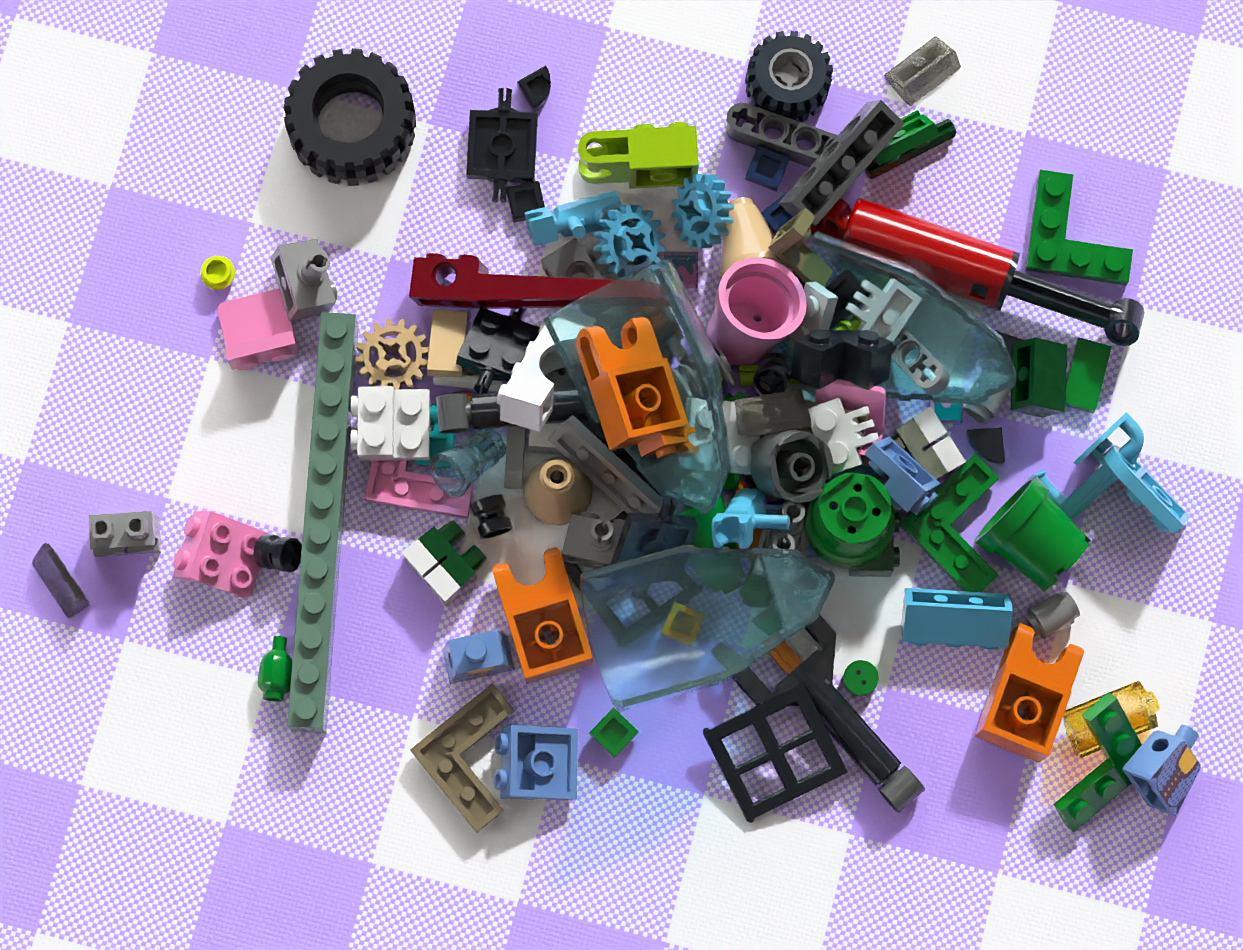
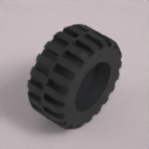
(343, 75)

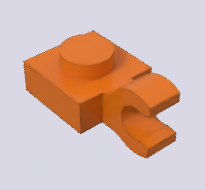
(667, 443)

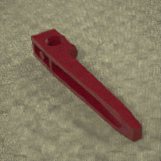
(478, 288)

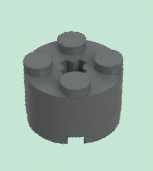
(791, 465)

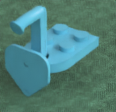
(1121, 464)

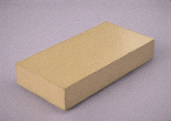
(446, 339)

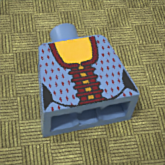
(477, 656)
(1165, 769)

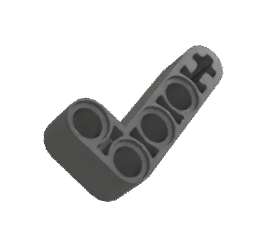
(791, 131)

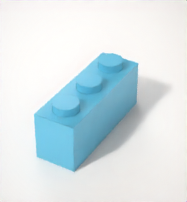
(956, 618)

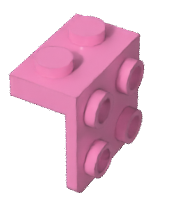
(256, 330)
(854, 398)
(218, 553)

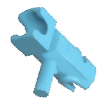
(570, 218)
(741, 518)

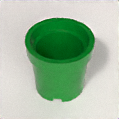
(828, 528)
(1033, 535)

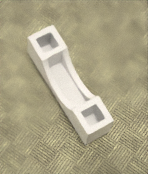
(529, 394)

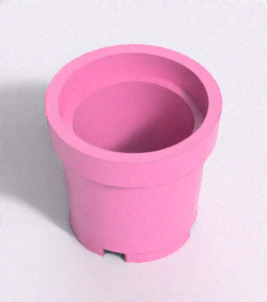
(753, 290)

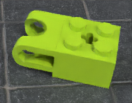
(640, 155)

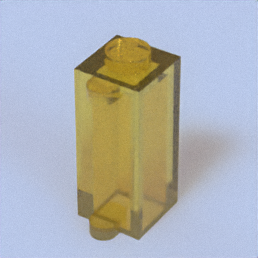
(1135, 701)

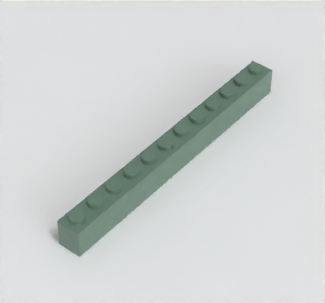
(323, 524)

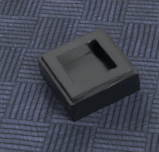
(523, 199)

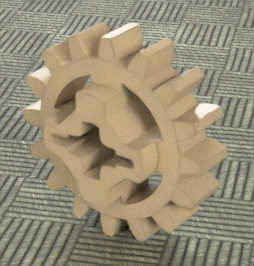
(402, 344)

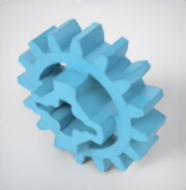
(702, 211)
(618, 239)

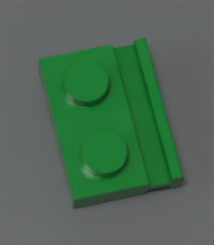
(913, 135)

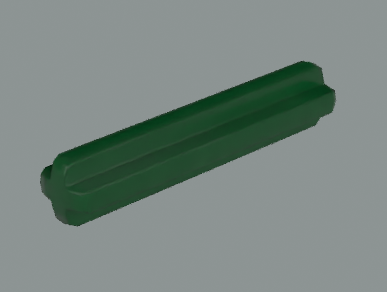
(946, 132)

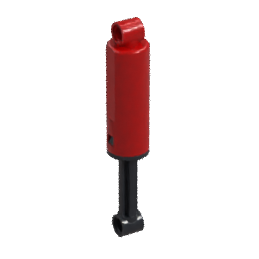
(972, 266)

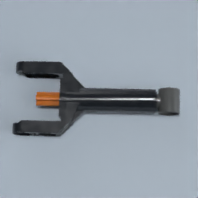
(483, 412)
(837, 714)

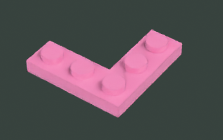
(396, 487)

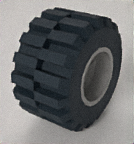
(789, 76)

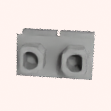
(116, 531)

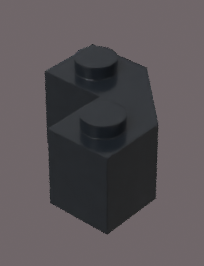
(841, 354)

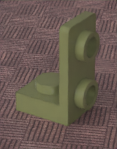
(790, 248)

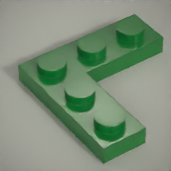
(1053, 253)
(937, 537)
(1118, 743)

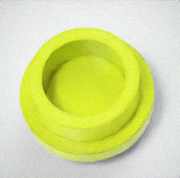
(217, 272)

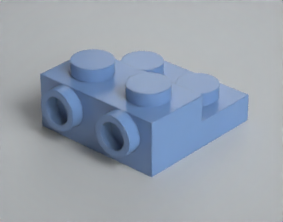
(909, 483)
(537, 763)

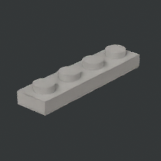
(605, 468)

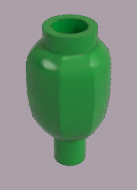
(275, 671)

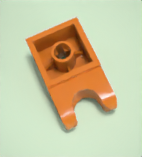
(630, 384)
(540, 609)
(1030, 685)

